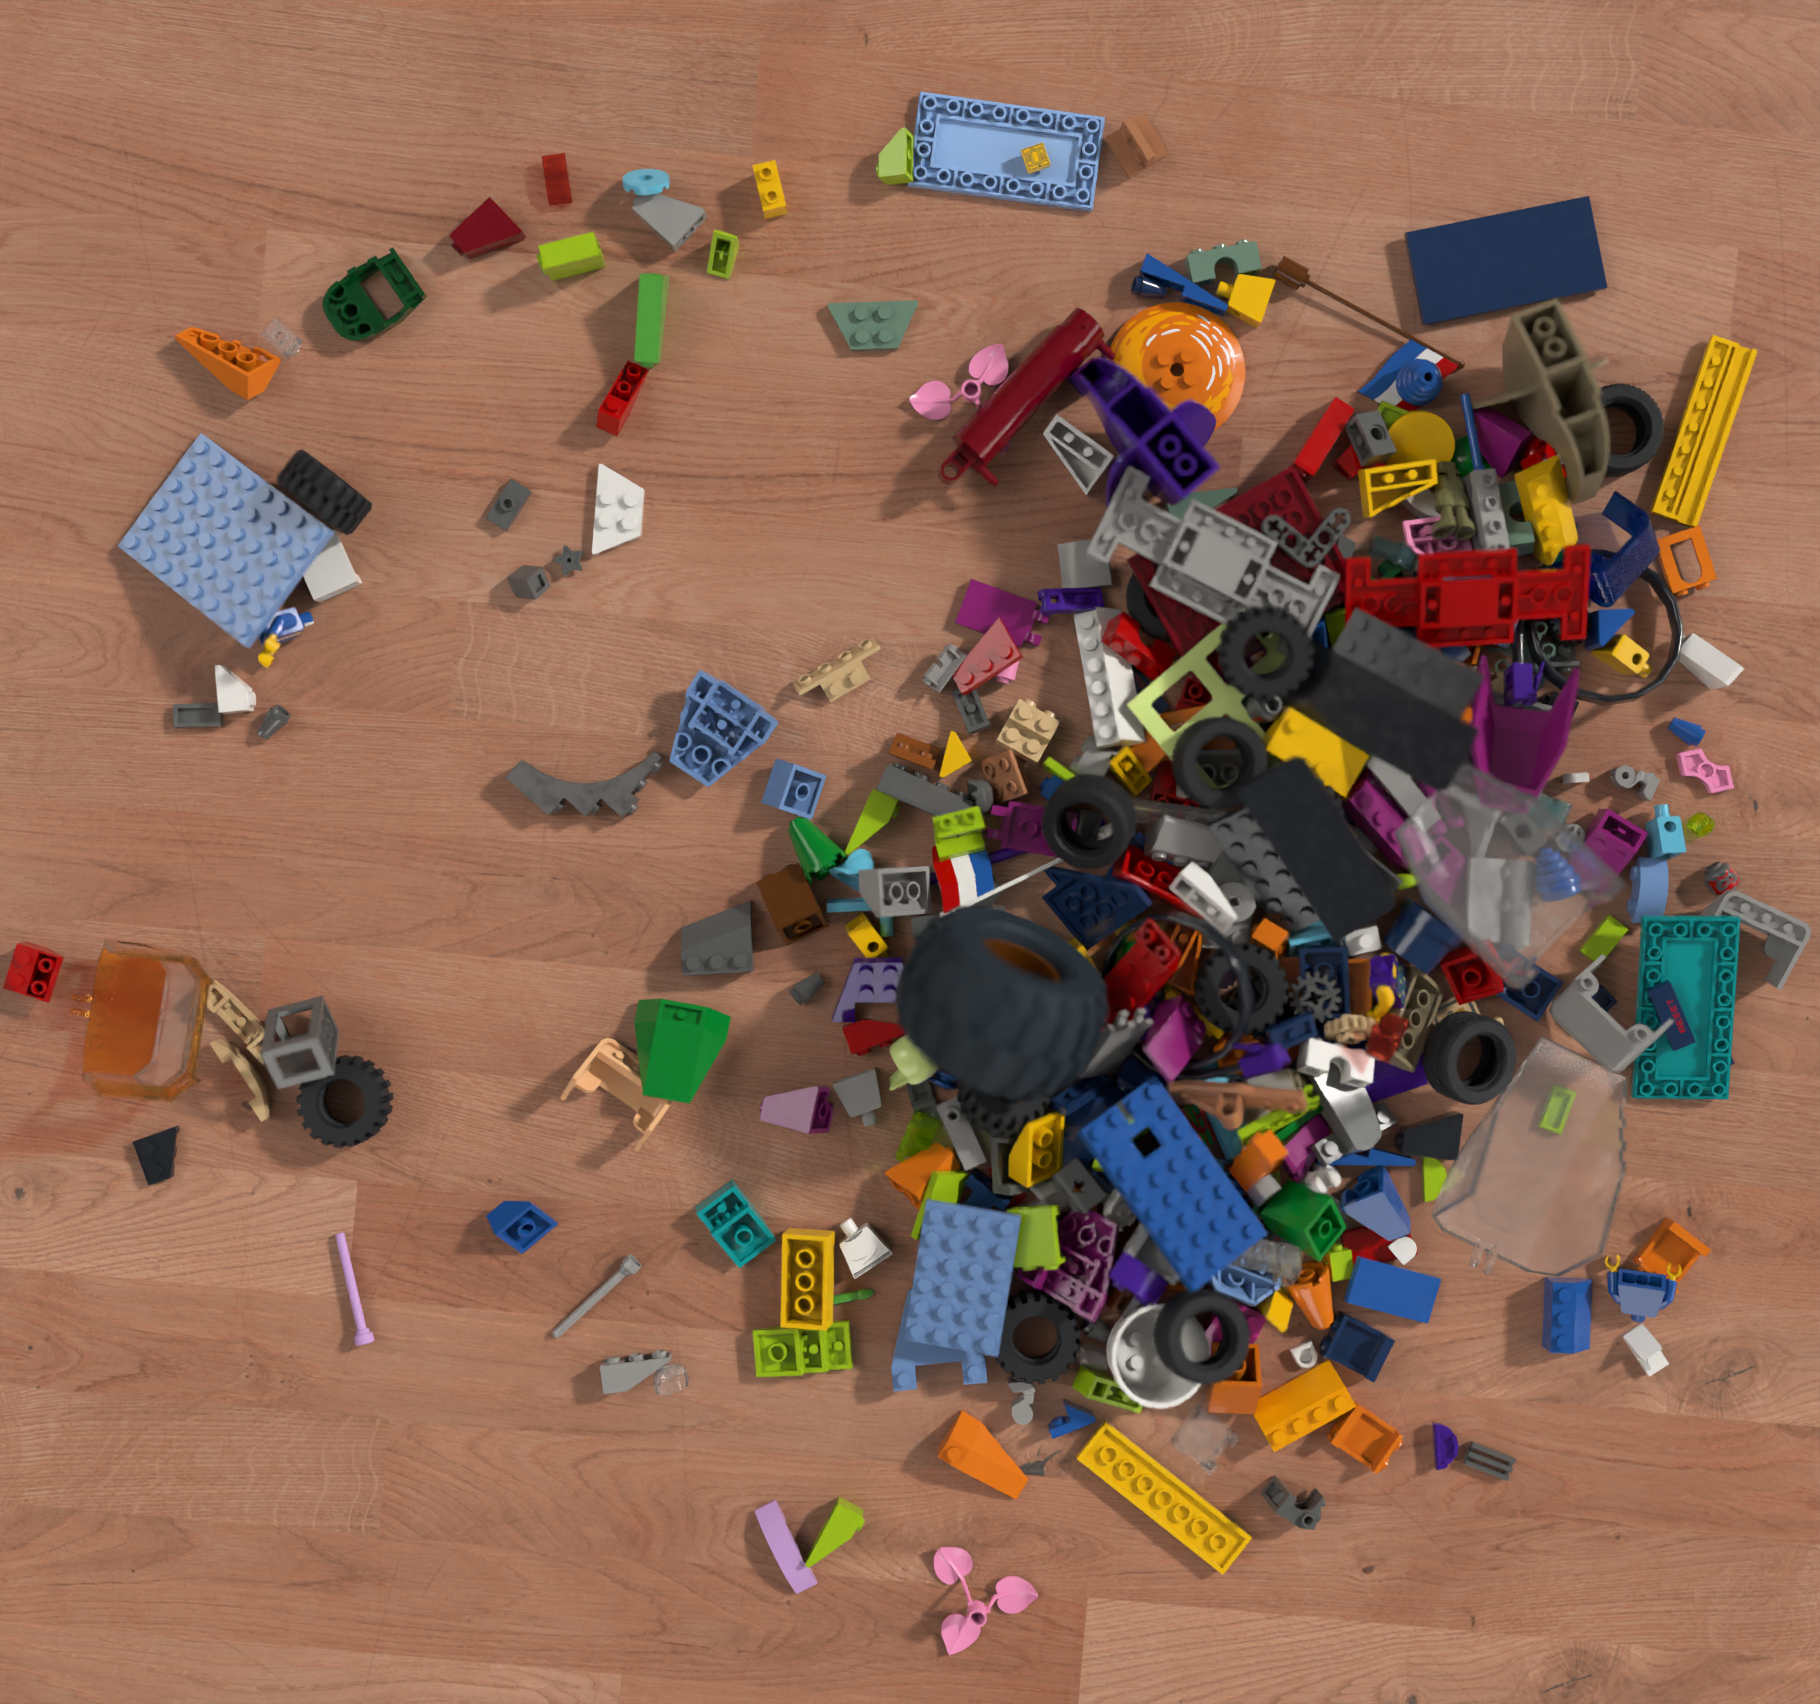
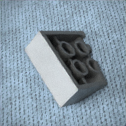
(719, 943)

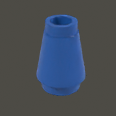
(1687, 731)

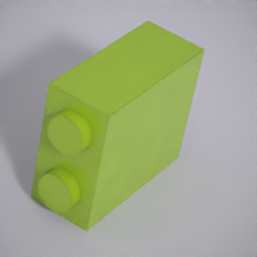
(570, 256)

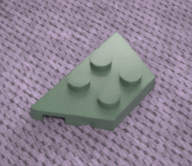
(873, 324)

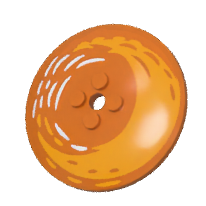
(1188, 338)

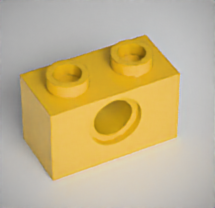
(770, 189)

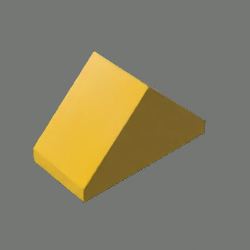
(954, 756)

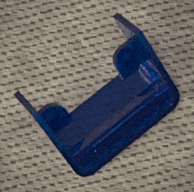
(1613, 577)

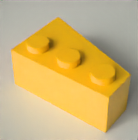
(1390, 484)

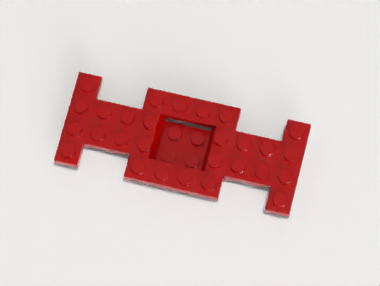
(1473, 609)

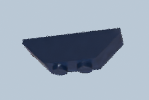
(1072, 1144)

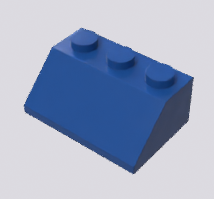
(1567, 1314)

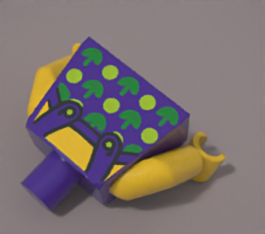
(1387, 984)

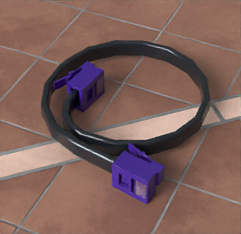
(1518, 678)
(1260, 1058)

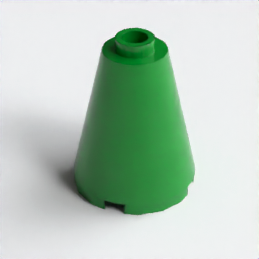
(814, 849)

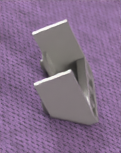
(1785, 933)
(1595, 1028)

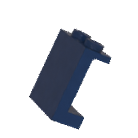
(1288, 1028)
(1356, 1345)

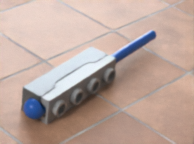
(1482, 492)

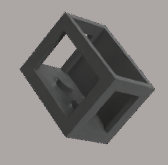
(302, 1055)

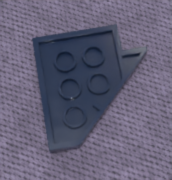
(1092, 903)

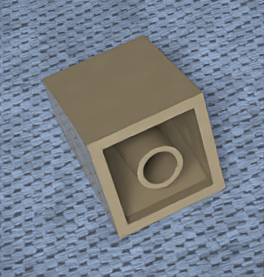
(1285, 1079)

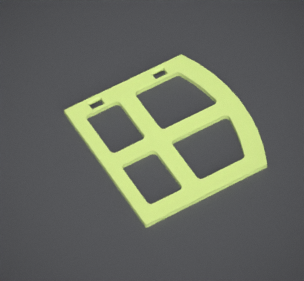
(1224, 698)

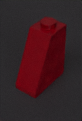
(485, 231)

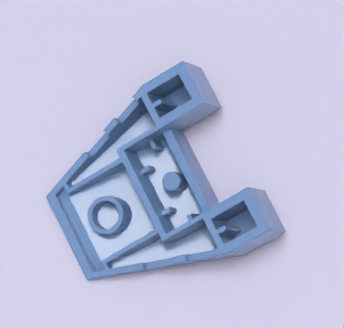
(910, 1354)

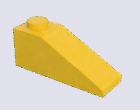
(1129, 771)
(1277, 1308)

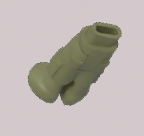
(1450, 502)

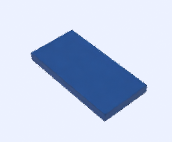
(1392, 1289)

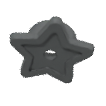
(574, 564)

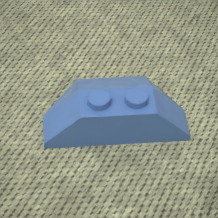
(1243, 1284)

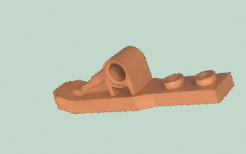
(1233, 1098)

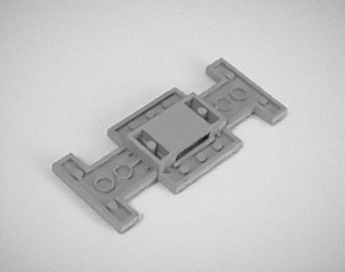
(1210, 551)

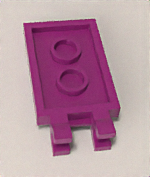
(986, 604)
(1022, 827)

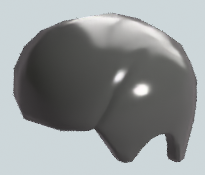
(981, 793)

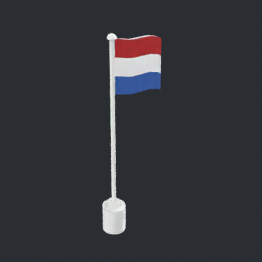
(970, 877)

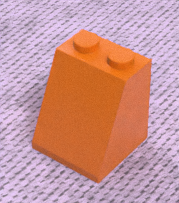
(1240, 1391)

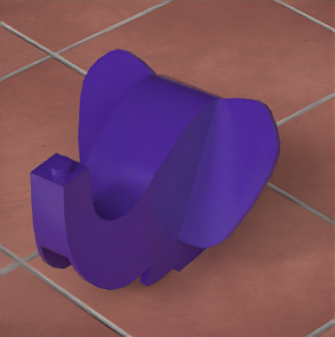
(1147, 433)

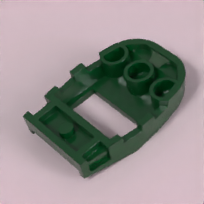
(353, 311)

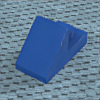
(1077, 1418)

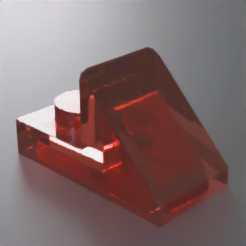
(1386, 1037)

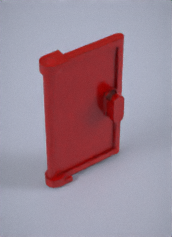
(1368, 1245)

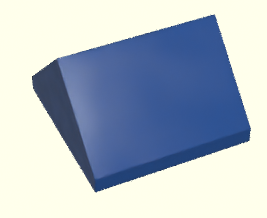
(1605, 625)

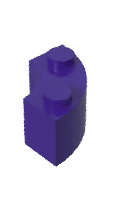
(1139, 1279)

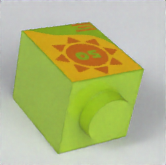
(1339, 1262)

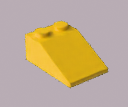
(1038, 1150)

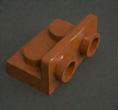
(914, 751)

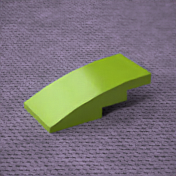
(801, 1351)

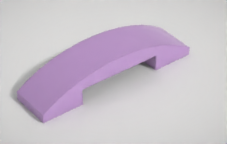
(784, 1547)

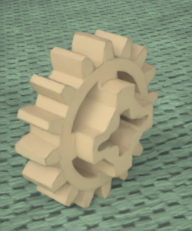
(1348, 1029)

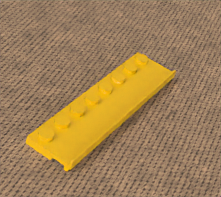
(1703, 431)

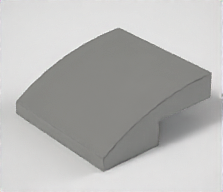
(1080, 569)

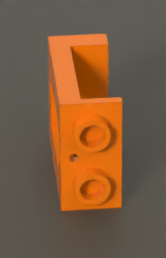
(1667, 562)

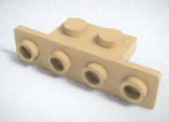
(840, 674)

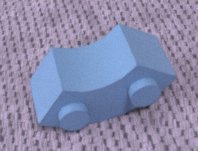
(1648, 888)

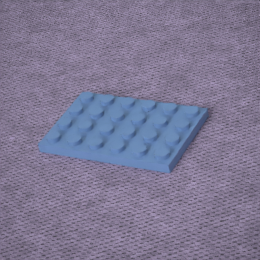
(962, 1277)

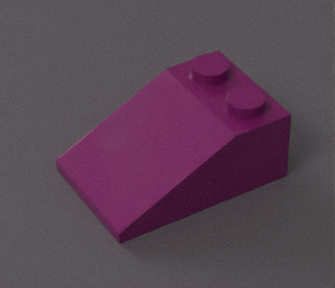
(1173, 1036)

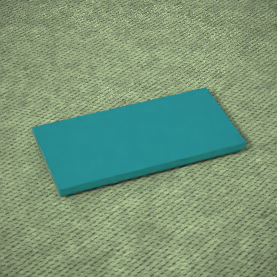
(1701, 964)

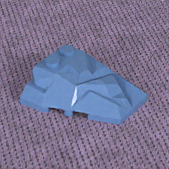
(718, 729)

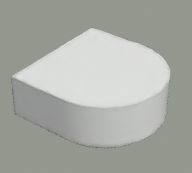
(1575, 777)
(1403, 1249)
(1304, 1354)

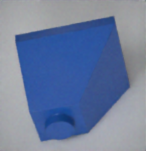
(520, 1223)

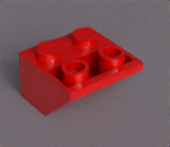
(33, 971)

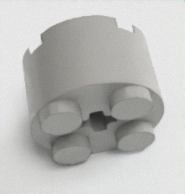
(1093, 760)

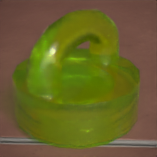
(1701, 824)

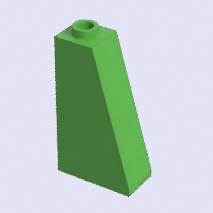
(650, 318)

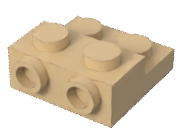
(1028, 731)

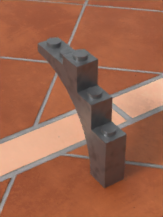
(586, 797)

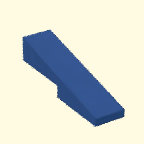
(1190, 293)
(1374, 1156)

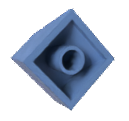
(793, 788)

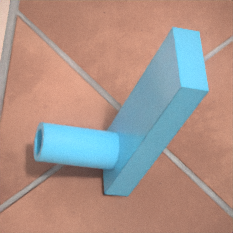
(859, 904)

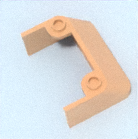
(619, 1073)

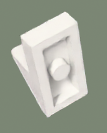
(1645, 1349)

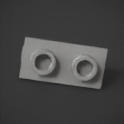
(939, 675)

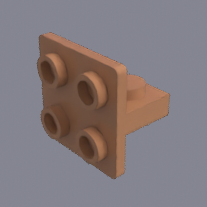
(1136, 145)
(1006, 776)

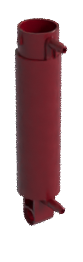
(1024, 394)

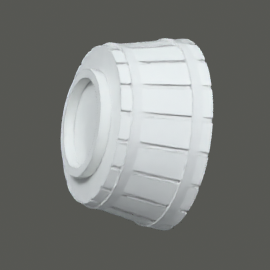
(1138, 1366)

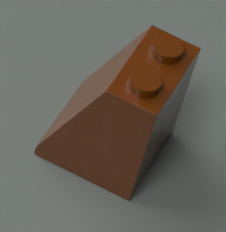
(792, 904)

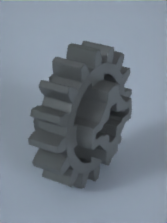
(1329, 992)

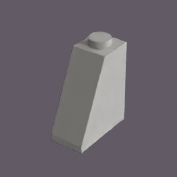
(668, 218)

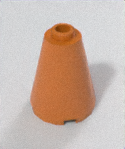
(1314, 1294)

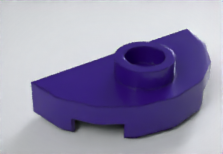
(1445, 1445)

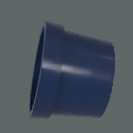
(1420, 936)

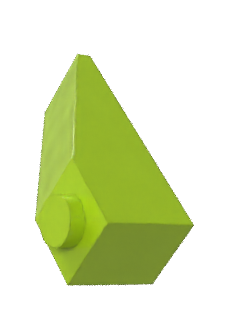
(875, 815)
(1104, 1389)
(838, 1528)

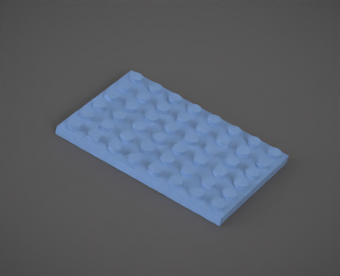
(225, 540)

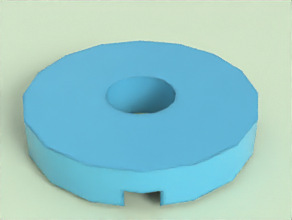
(646, 181)

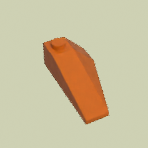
(236, 366)
(976, 1452)

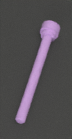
(363, 1334)

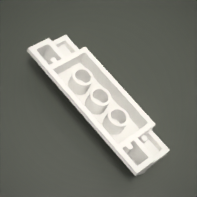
(1108, 682)

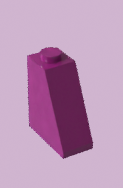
(1499, 439)

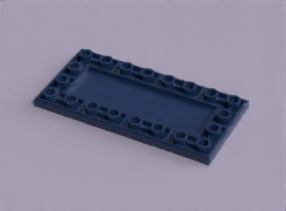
(1505, 260)

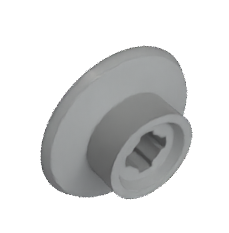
(1242, 895)

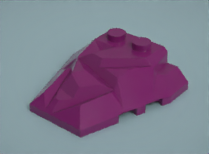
(1088, 1251)

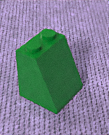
(1304, 1219)

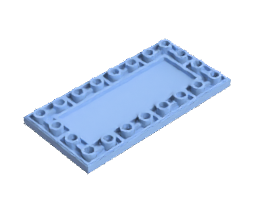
(977, 147)

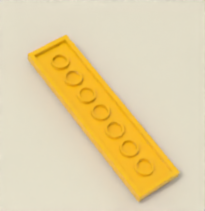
(1163, 1497)

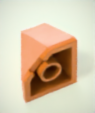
(915, 1172)

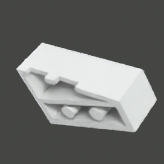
(1078, 452)

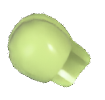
(911, 1063)

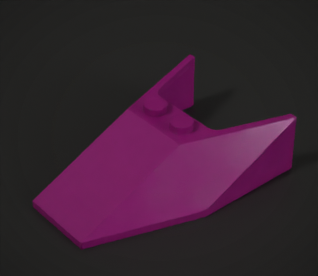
(1520, 743)

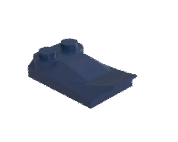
(1334, 962)
(1534, 995)

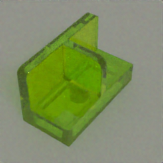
(917, 1135)

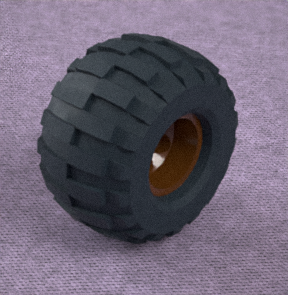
(1001, 1003)

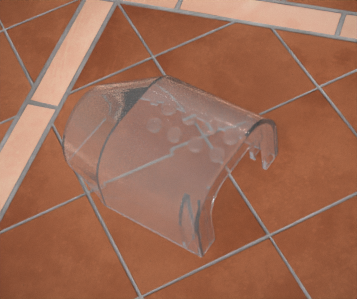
(1501, 870)

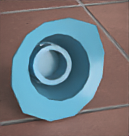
(849, 870)

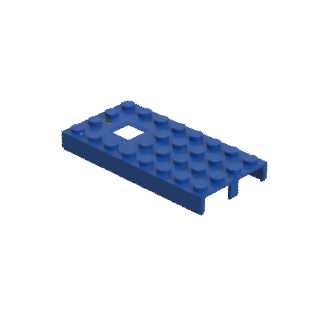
(1177, 1189)

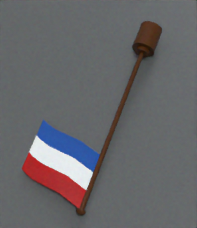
(1383, 385)

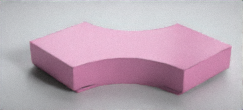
(1696, 765)

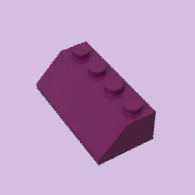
(1376, 816)

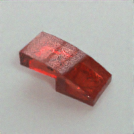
(557, 179)

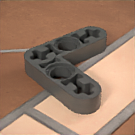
(1304, 545)

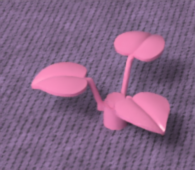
(987, 365)
(962, 1631)

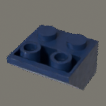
(1133, 1074)

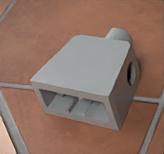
(860, 1095)

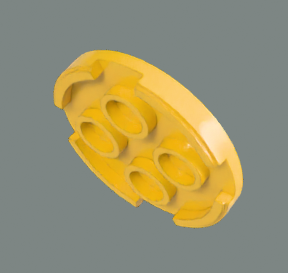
(1421, 437)

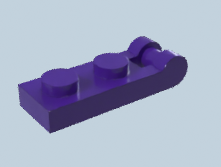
(1069, 600)

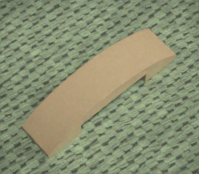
(238, 1017)
(262, 1102)

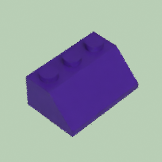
(1392, 1080)

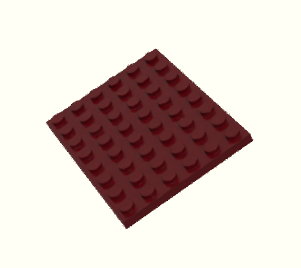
(1279, 496)

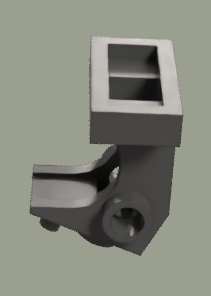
(1286, 1506)

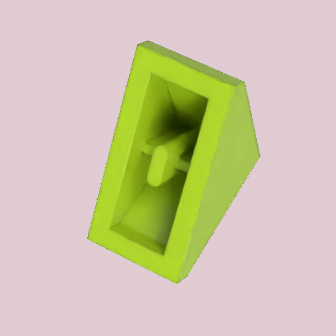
(722, 254)

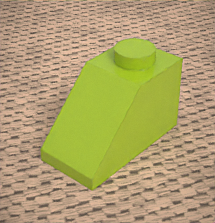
(896, 159)

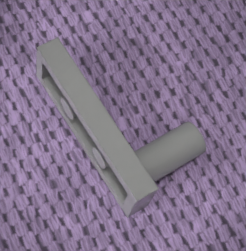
(961, 1134)

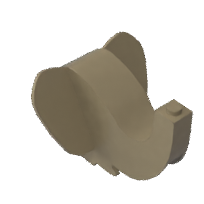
(1556, 393)

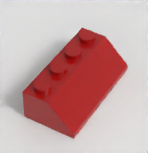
(1151, 877)

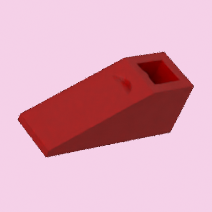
(621, 398)
(870, 1032)

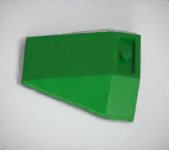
(677, 1046)

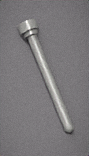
(629, 1266)

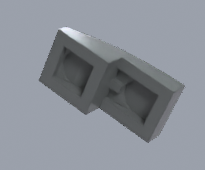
(923, 1099)

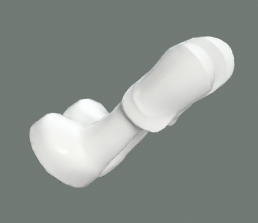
(1321, 1178)

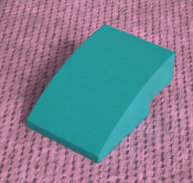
(735, 1223)

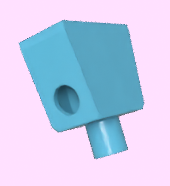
(1664, 835)

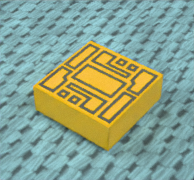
(1035, 158)

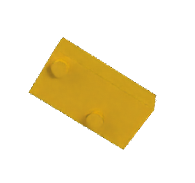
(1326, 753)
(807, 1279)

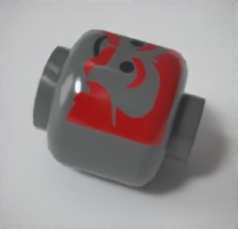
(1264, 710)
(1720, 878)

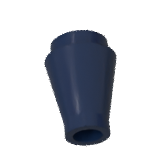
(1148, 288)

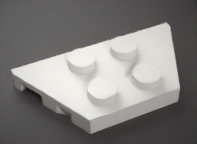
(616, 511)

